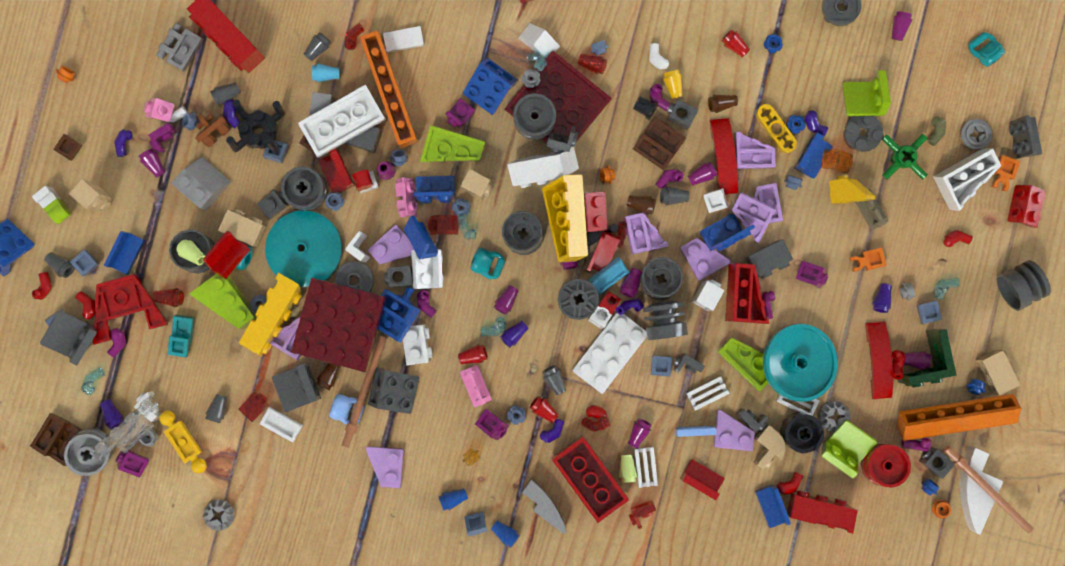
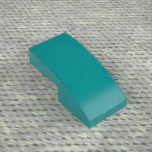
(181, 336)

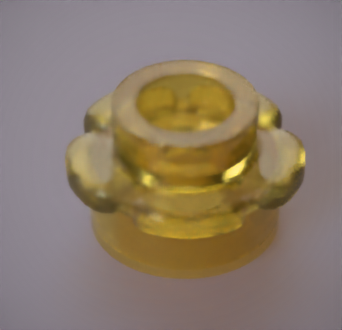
(471, 457)

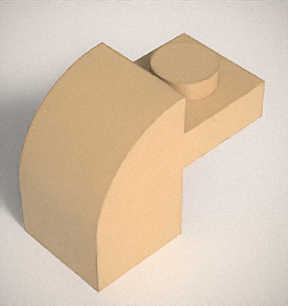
(773, 444)

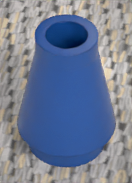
(452, 499)
(506, 534)

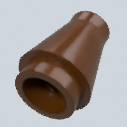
(721, 102)
(642, 203)
(328, 376)

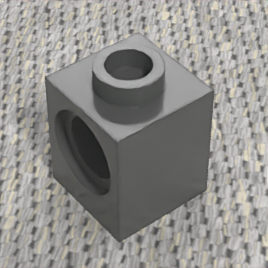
(689, 110)
(407, 279)
(943, 466)

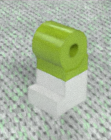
(52, 204)

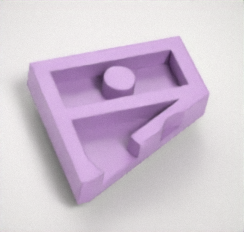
(642, 234)
(391, 246)
(732, 434)

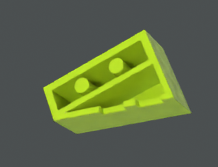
(226, 300)

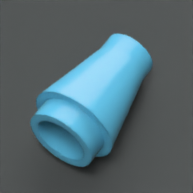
(324, 73)

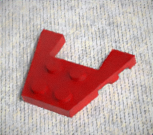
(122, 298)

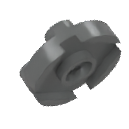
(841, 18)
(860, 143)
(355, 269)

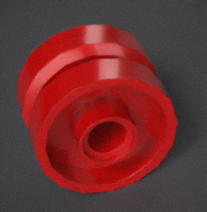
(897, 468)

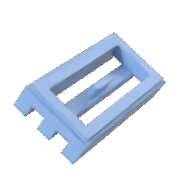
(695, 431)

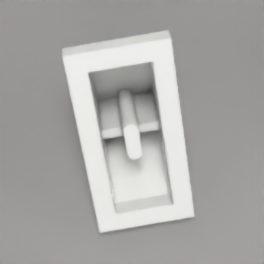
(538, 40)

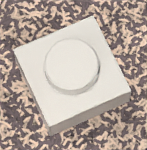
(715, 200)

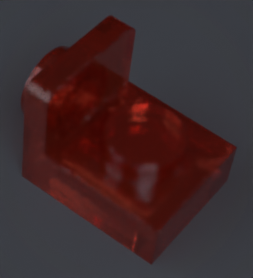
(443, 225)
(254, 406)
(645, 510)

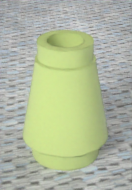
(190, 252)
(627, 469)

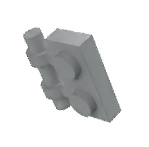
(183, 50)

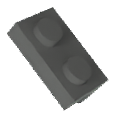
(561, 142)

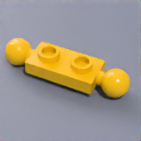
(182, 441)

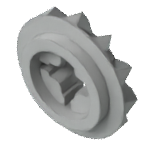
(979, 126)
(828, 410)
(218, 506)

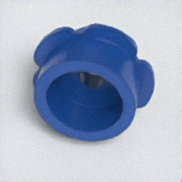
(768, 43)
(791, 124)
(976, 387)
(930, 487)

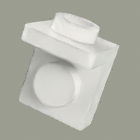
(154, 415)

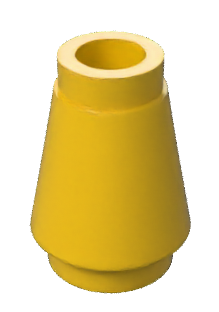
(673, 82)

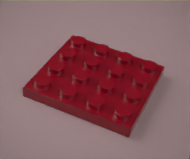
(572, 94)
(338, 324)

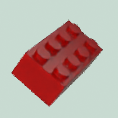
(225, 35)
(590, 478)

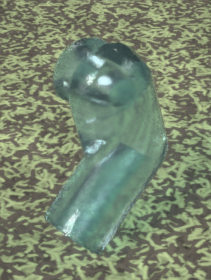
(539, 59)
(464, 227)
(943, 286)
(496, 329)
(87, 385)

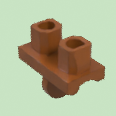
(205, 135)

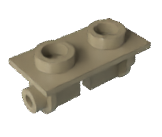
(872, 213)

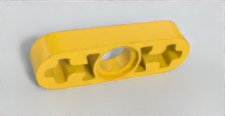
(779, 143)

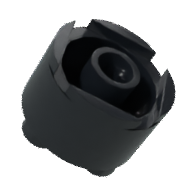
(810, 425)

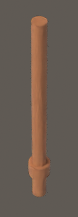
(352, 427)
(961, 463)

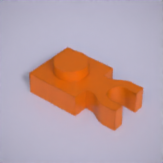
(1006, 171)
(870, 259)

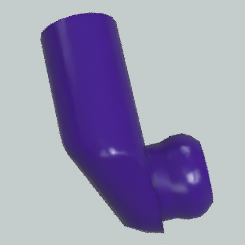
(229, 113)
(813, 124)
(120, 142)
(626, 305)
(553, 434)

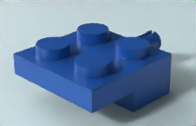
(397, 314)

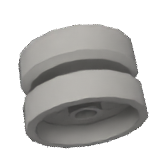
(79, 459)

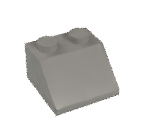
(201, 183)

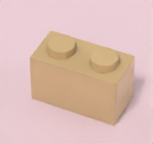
(477, 185)
(91, 196)
(243, 228)
(998, 372)

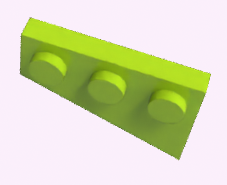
(450, 146)
(745, 361)

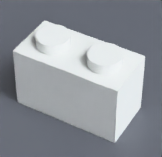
(708, 295)

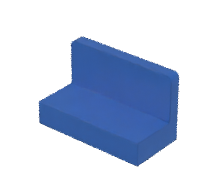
(812, 156)
(420, 239)
(124, 252)
(772, 506)

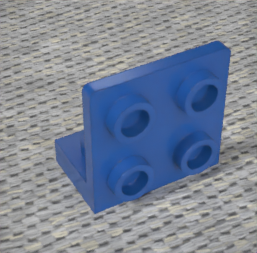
(489, 85)
(435, 188)
(724, 233)
(12, 245)

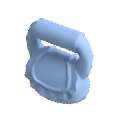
(341, 408)

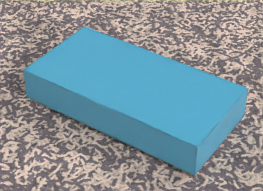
(609, 275)

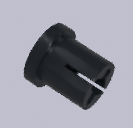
(645, 107)

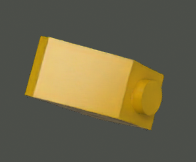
(848, 191)

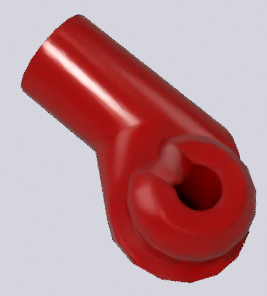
(956, 236)
(44, 288)
(898, 364)
(596, 412)

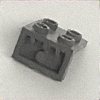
(1025, 137)
(69, 336)
(296, 387)
(393, 391)

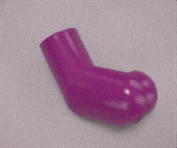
(656, 96)
(669, 176)
(767, 297)
(423, 303)
(118, 342)
(923, 445)

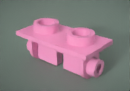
(406, 188)
(475, 386)

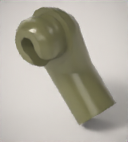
(940, 130)

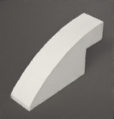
(974, 500)

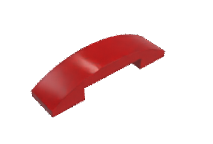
(724, 155)
(880, 360)

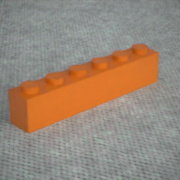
(389, 89)
(958, 417)

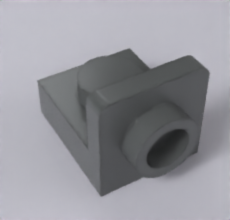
(273, 204)
(691, 364)
(749, 419)

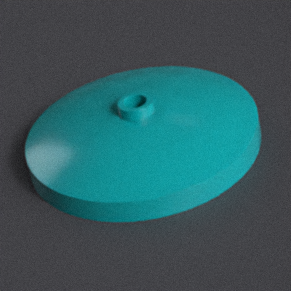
(321, 251)
(800, 362)

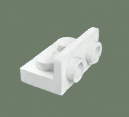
(427, 272)
(416, 345)

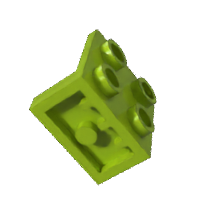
(867, 97)
(847, 447)

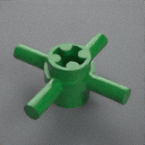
(897, 155)

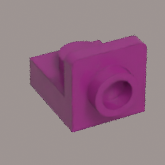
(459, 114)
(163, 134)
(812, 274)
(492, 425)
(131, 463)

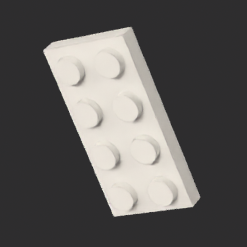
(341, 121)
(610, 352)

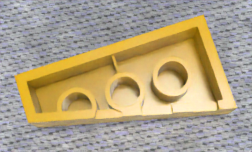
(567, 217)
(271, 316)

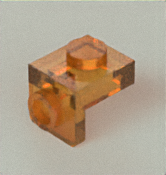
(837, 160)

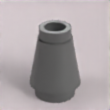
(317, 46)
(224, 93)
(673, 196)
(59, 265)
(554, 379)
(216, 409)

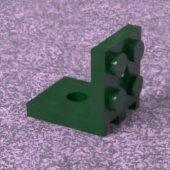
(941, 358)

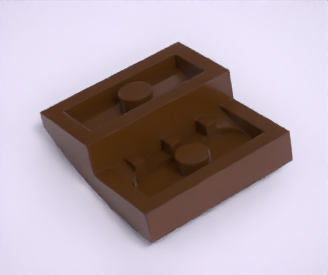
(659, 143)
(54, 437)

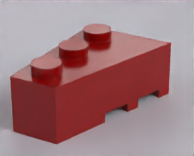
(744, 295)
(822, 511)

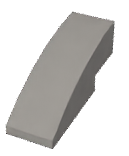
(544, 504)

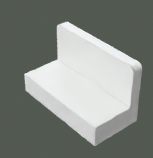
(353, 247)

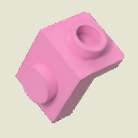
(158, 109)

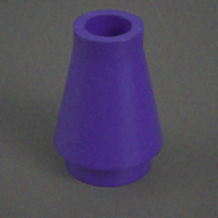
(882, 300)
(513, 334)
(111, 414)

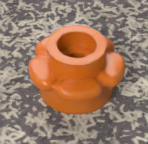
(65, 74)
(607, 175)
(943, 513)

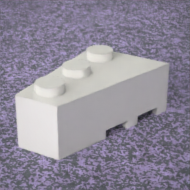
(542, 168)
(965, 177)

